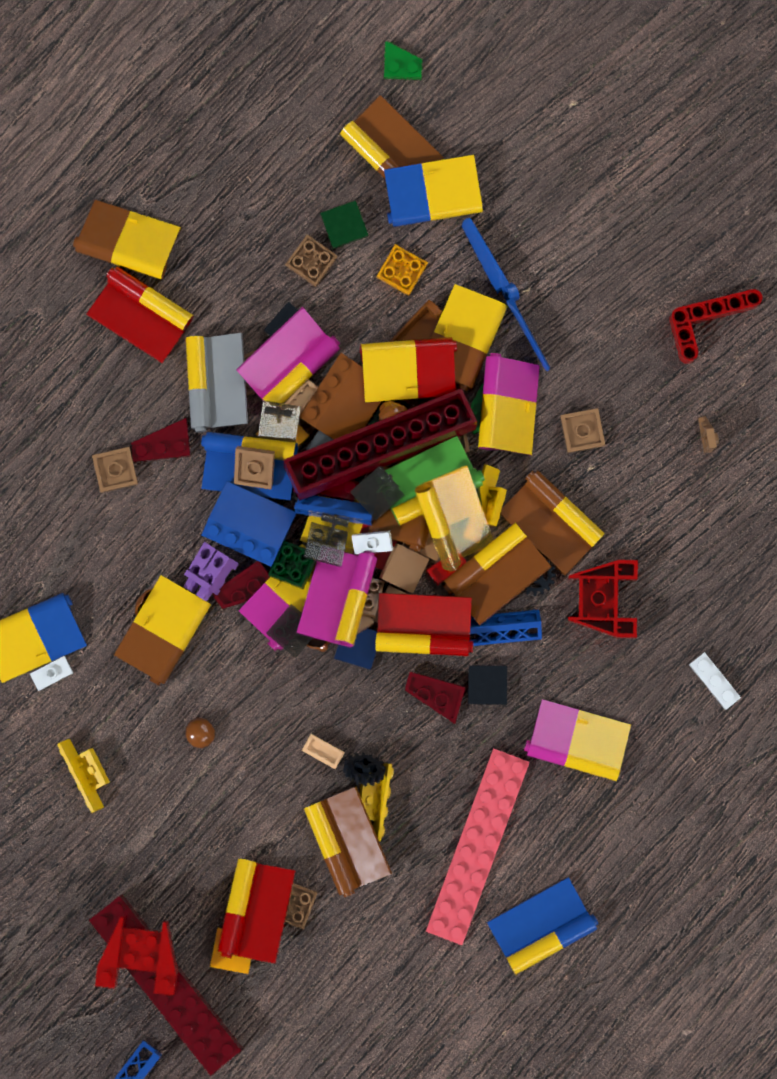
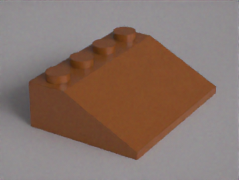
(339, 400)

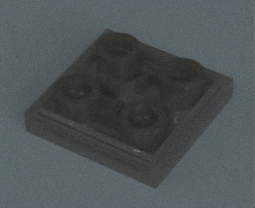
(285, 632)

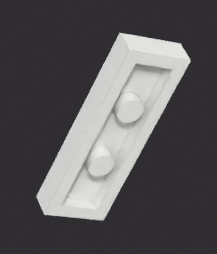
(714, 681)

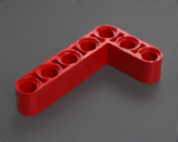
(707, 314)

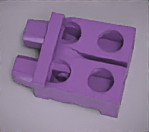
(208, 570)

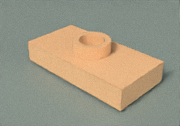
(302, 395)
(323, 751)

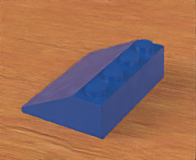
(249, 523)

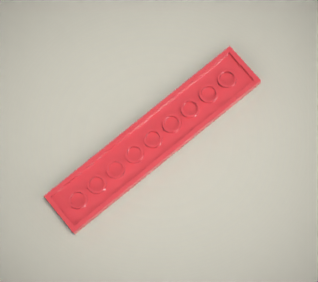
(477, 846)

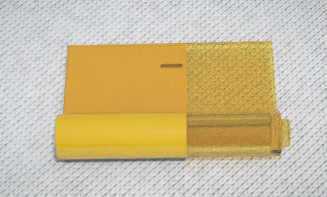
(454, 516)

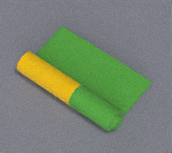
(423, 468)

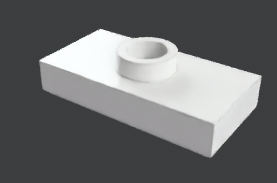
(372, 542)
(51, 673)

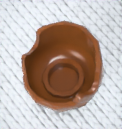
(200, 732)

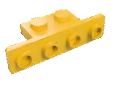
(491, 496)
(86, 772)
(375, 800)

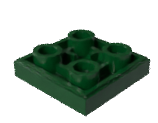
(344, 224)
(292, 566)

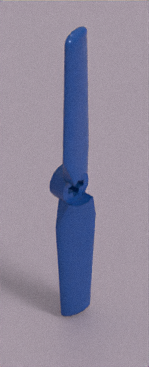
(500, 282)

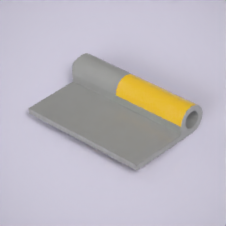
(214, 385)

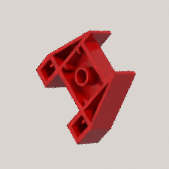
(600, 598)
(139, 951)

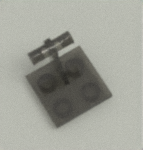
(279, 421)
(377, 493)
(326, 542)

